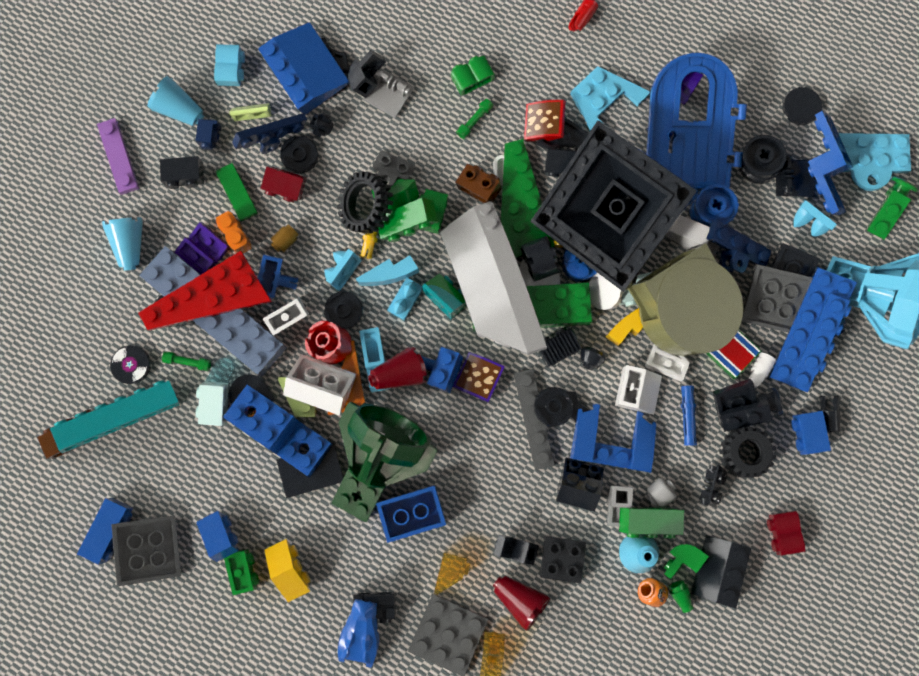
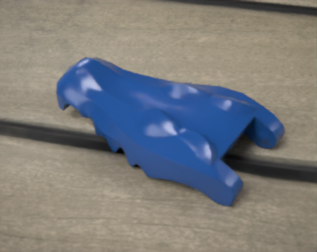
(360, 636)

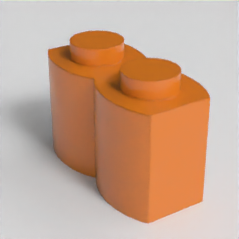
(233, 232)

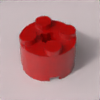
(328, 342)

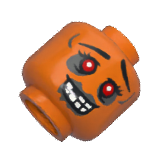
(652, 592)

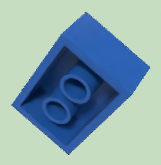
(411, 514)

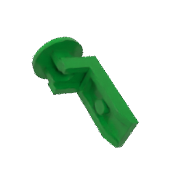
(892, 207)

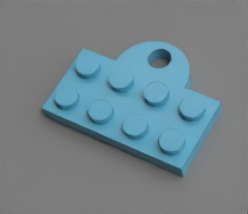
(876, 157)

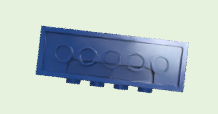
(814, 330)

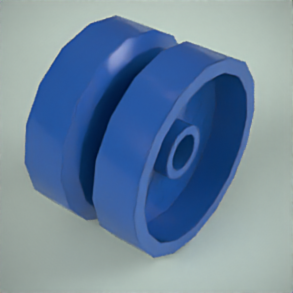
(714, 203)

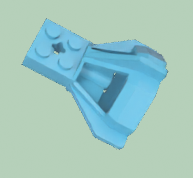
(885, 290)

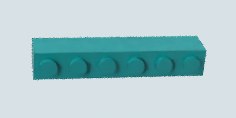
(114, 417)

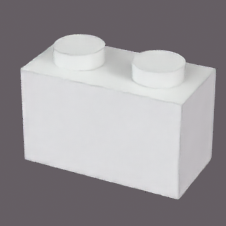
(286, 316)

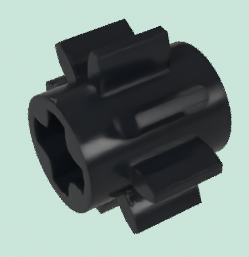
(321, 124)

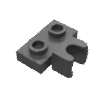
(392, 167)

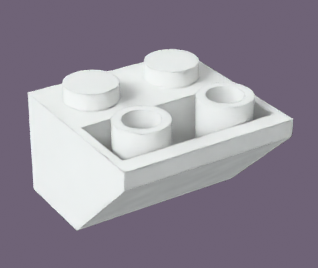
(638, 389)

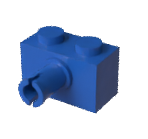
(271, 277)
(443, 369)

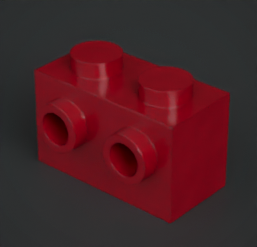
(283, 183)

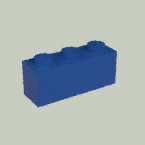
(99, 541)

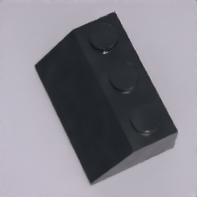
(722, 573)

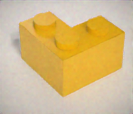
(286, 570)

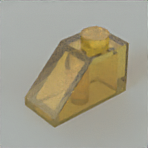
(451, 571)
(492, 654)

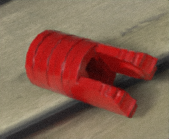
(583, 15)

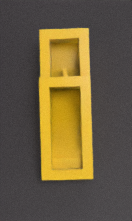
(630, 323)

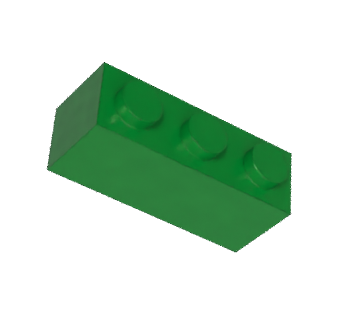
(408, 219)
(651, 522)

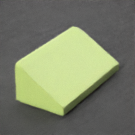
(250, 112)

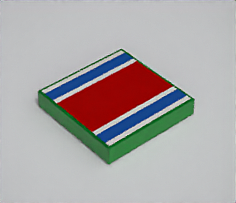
(735, 355)

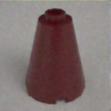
(399, 371)
(521, 600)

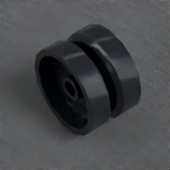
(762, 159)

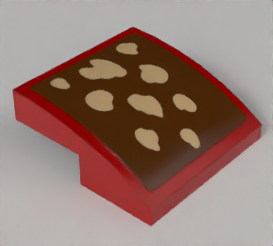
(544, 120)

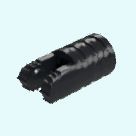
(832, 418)

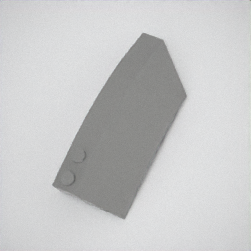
(492, 280)

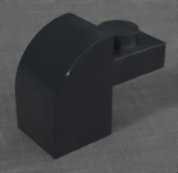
(362, 73)
(516, 549)

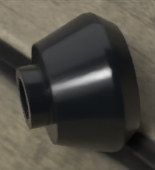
(591, 358)

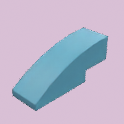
(388, 273)
(372, 351)

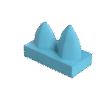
(806, 213)
(346, 264)
(405, 299)

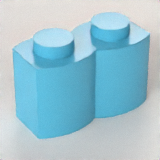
(228, 65)

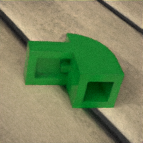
(403, 192)
(687, 555)

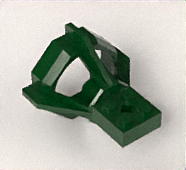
(378, 458)

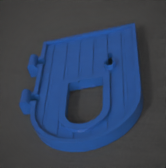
(699, 146)

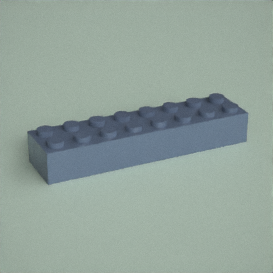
(233, 329)

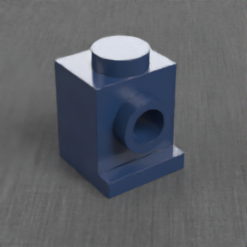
(207, 133)

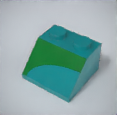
(444, 295)

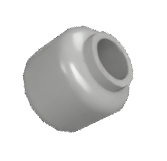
(661, 492)

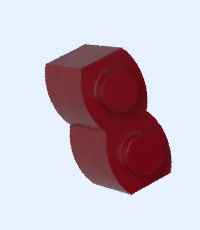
(786, 533)

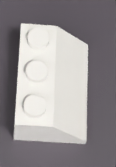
(319, 384)

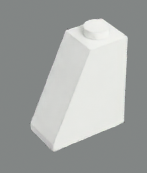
(691, 234)

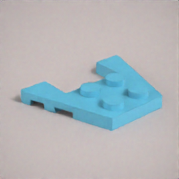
(600, 91)

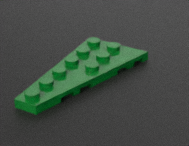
(519, 198)

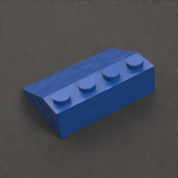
(304, 67)

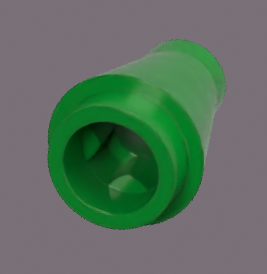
(681, 595)

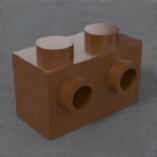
(478, 183)

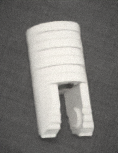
(761, 368)

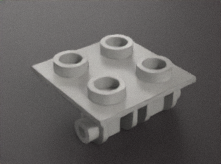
(389, 94)

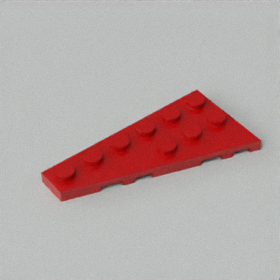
(215, 292)

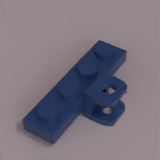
(269, 133)
(738, 248)

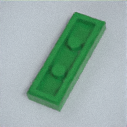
(236, 192)

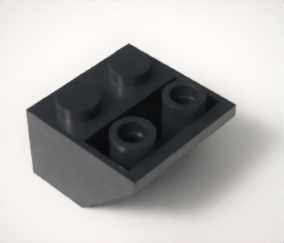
(580, 484)

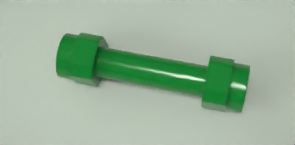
(484, 107)
(171, 358)

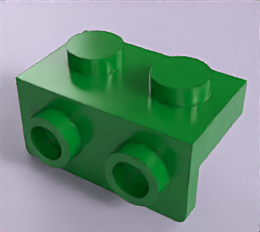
(241, 572)

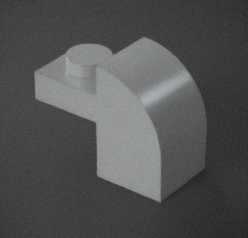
(618, 497)

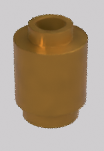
(284, 238)

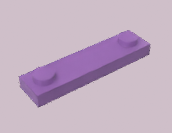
(118, 156)

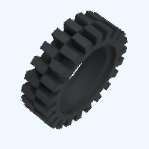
(349, 198)

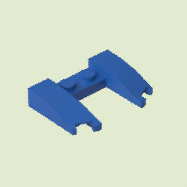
(586, 449)

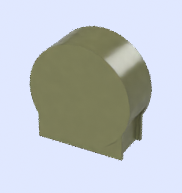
(689, 304)

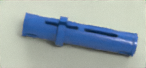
(689, 421)

